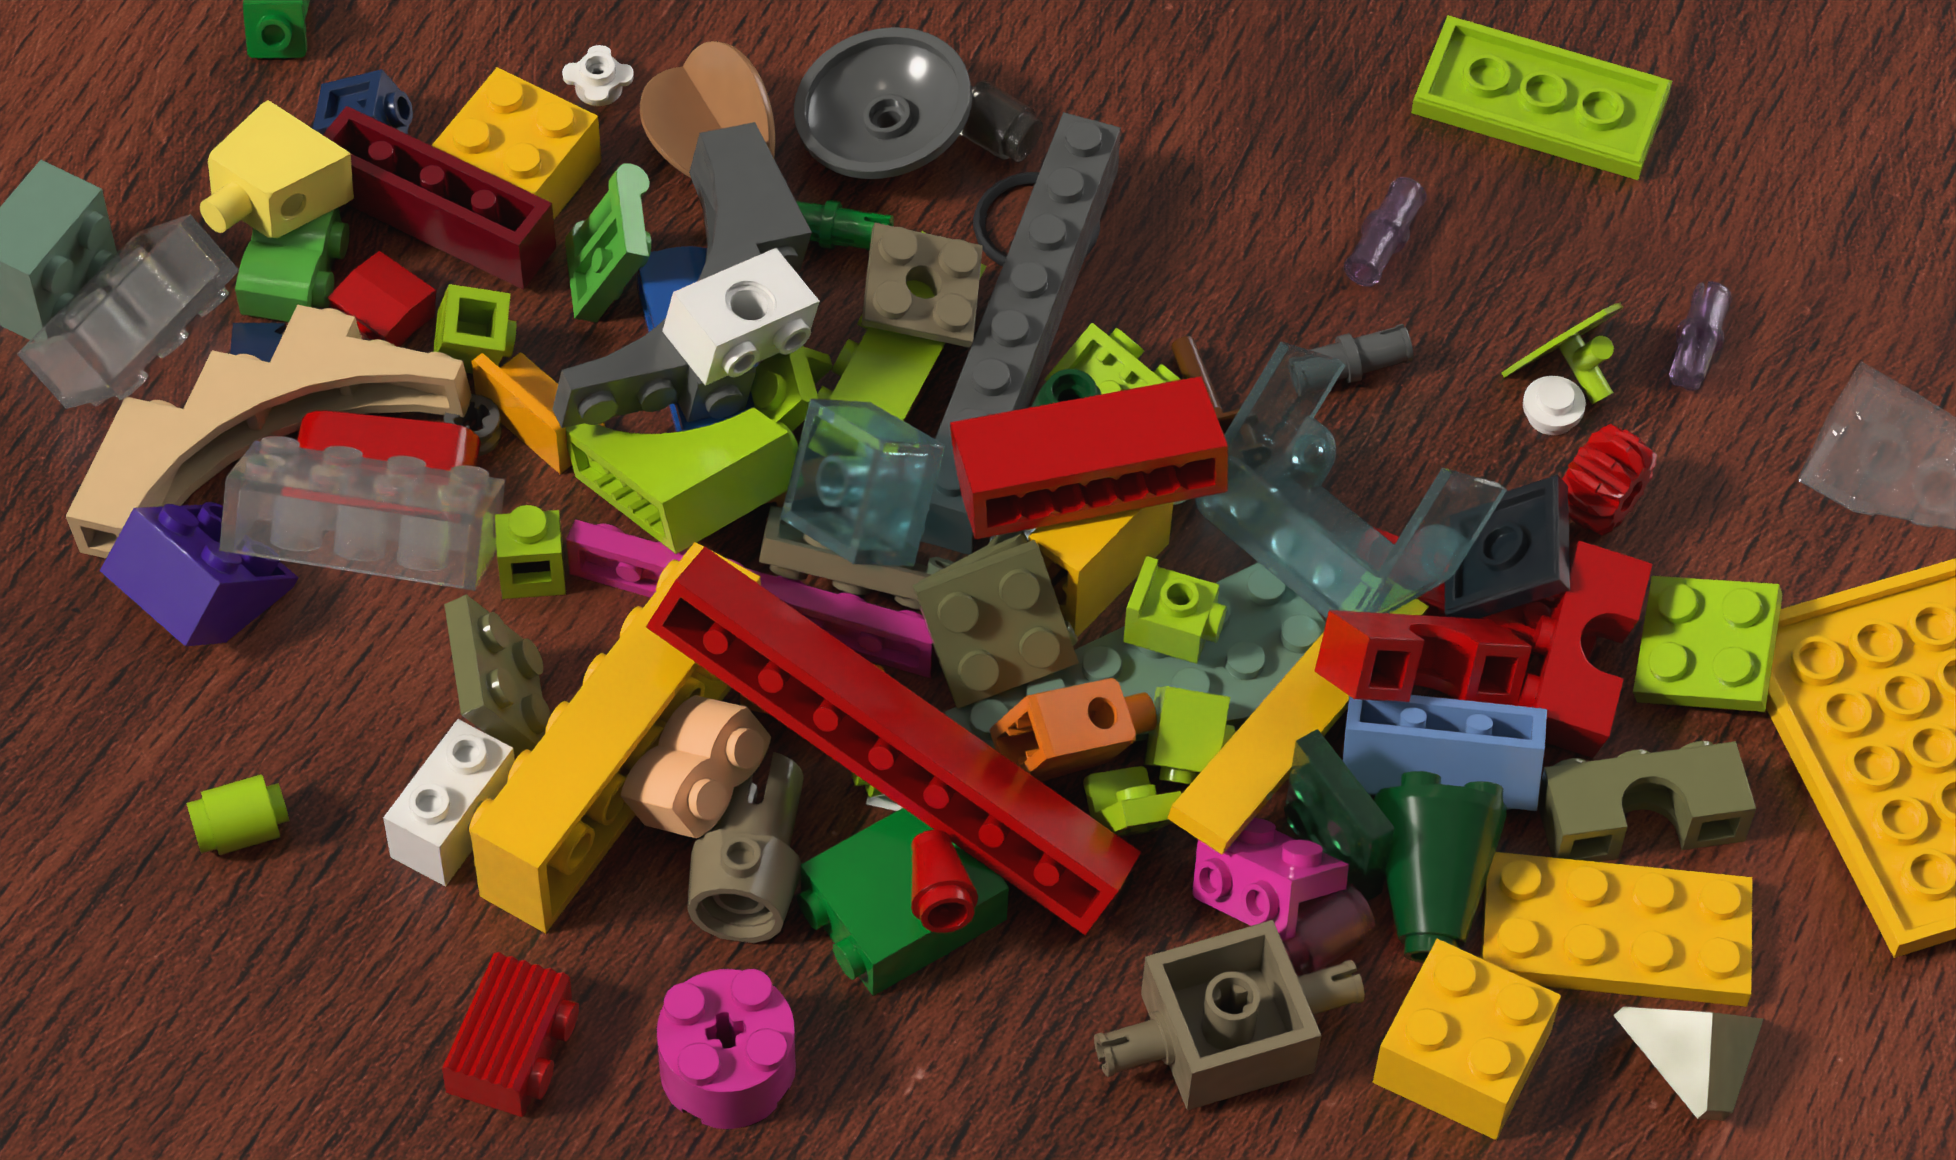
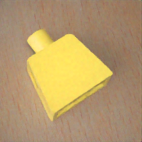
(275, 175)

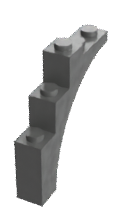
(744, 216)

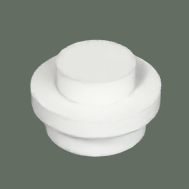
(1553, 404)

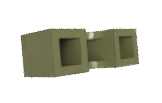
(1694, 787)

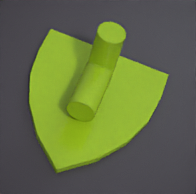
(1580, 356)

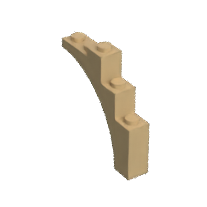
(321, 364)

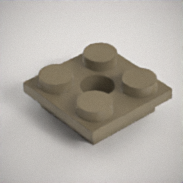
(940, 262)

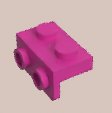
(1266, 876)

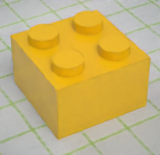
(525, 138)
(1466, 1039)

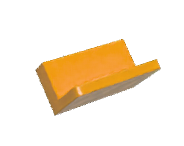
(525, 405)

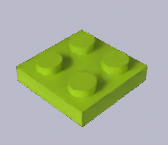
(1708, 643)

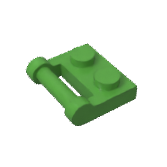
(608, 245)

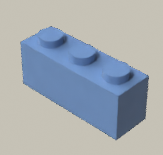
(1448, 738)

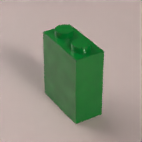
(864, 903)

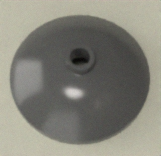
(877, 83)

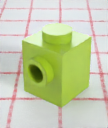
(474, 323)
(1187, 732)

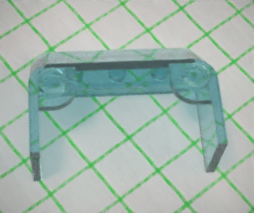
(1305, 532)

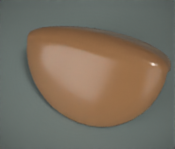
(709, 93)

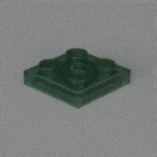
(1338, 813)

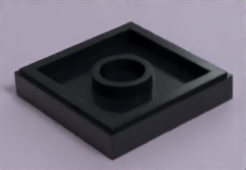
(1516, 555)

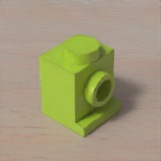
(530, 536)
(1173, 612)

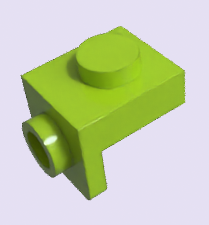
(788, 383)

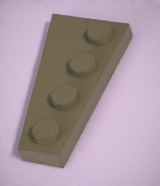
(797, 555)

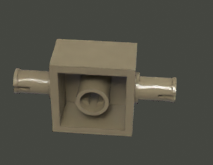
(1229, 1015)

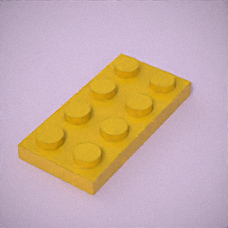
(1620, 928)

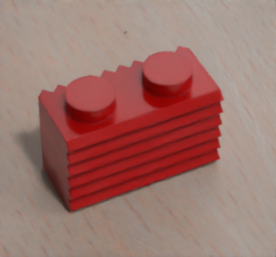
(510, 1035)

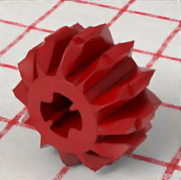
(1608, 478)

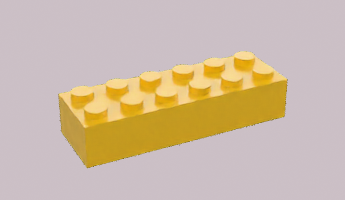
(564, 795)

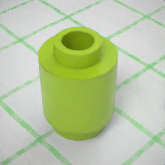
(238, 815)

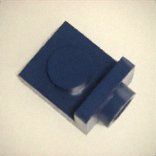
(367, 93)

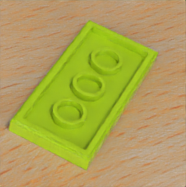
(1542, 97)

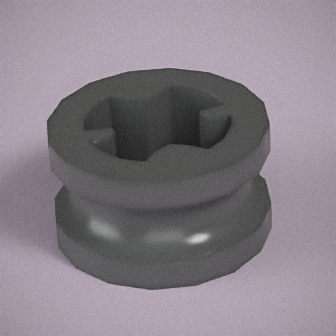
(483, 410)

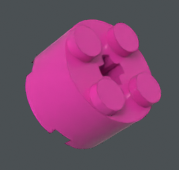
(726, 1047)

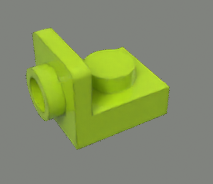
(1127, 801)

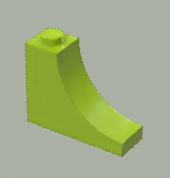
(686, 480)

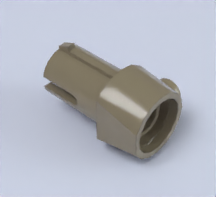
(744, 864)

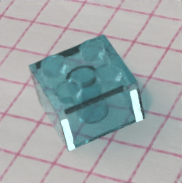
(862, 482)

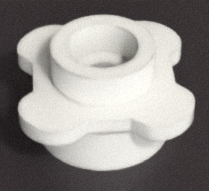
(598, 76)

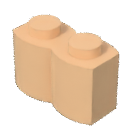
(694, 768)

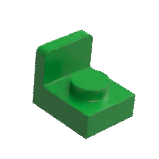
(275, 28)

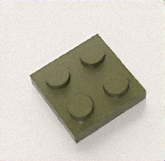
(995, 624)
(496, 676)

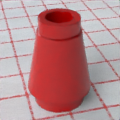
(940, 885)

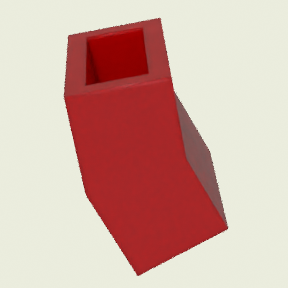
(385, 299)

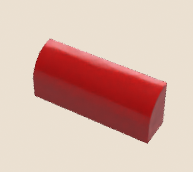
(1089, 457)

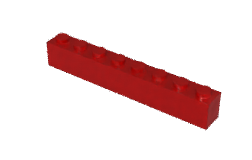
(893, 740)

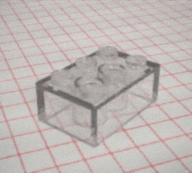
(130, 314)

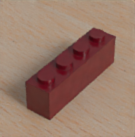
(445, 200)

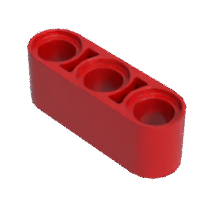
(383, 437)

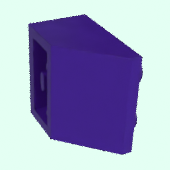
(176, 573)

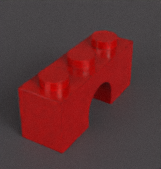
(1601, 602)
(1389, 653)

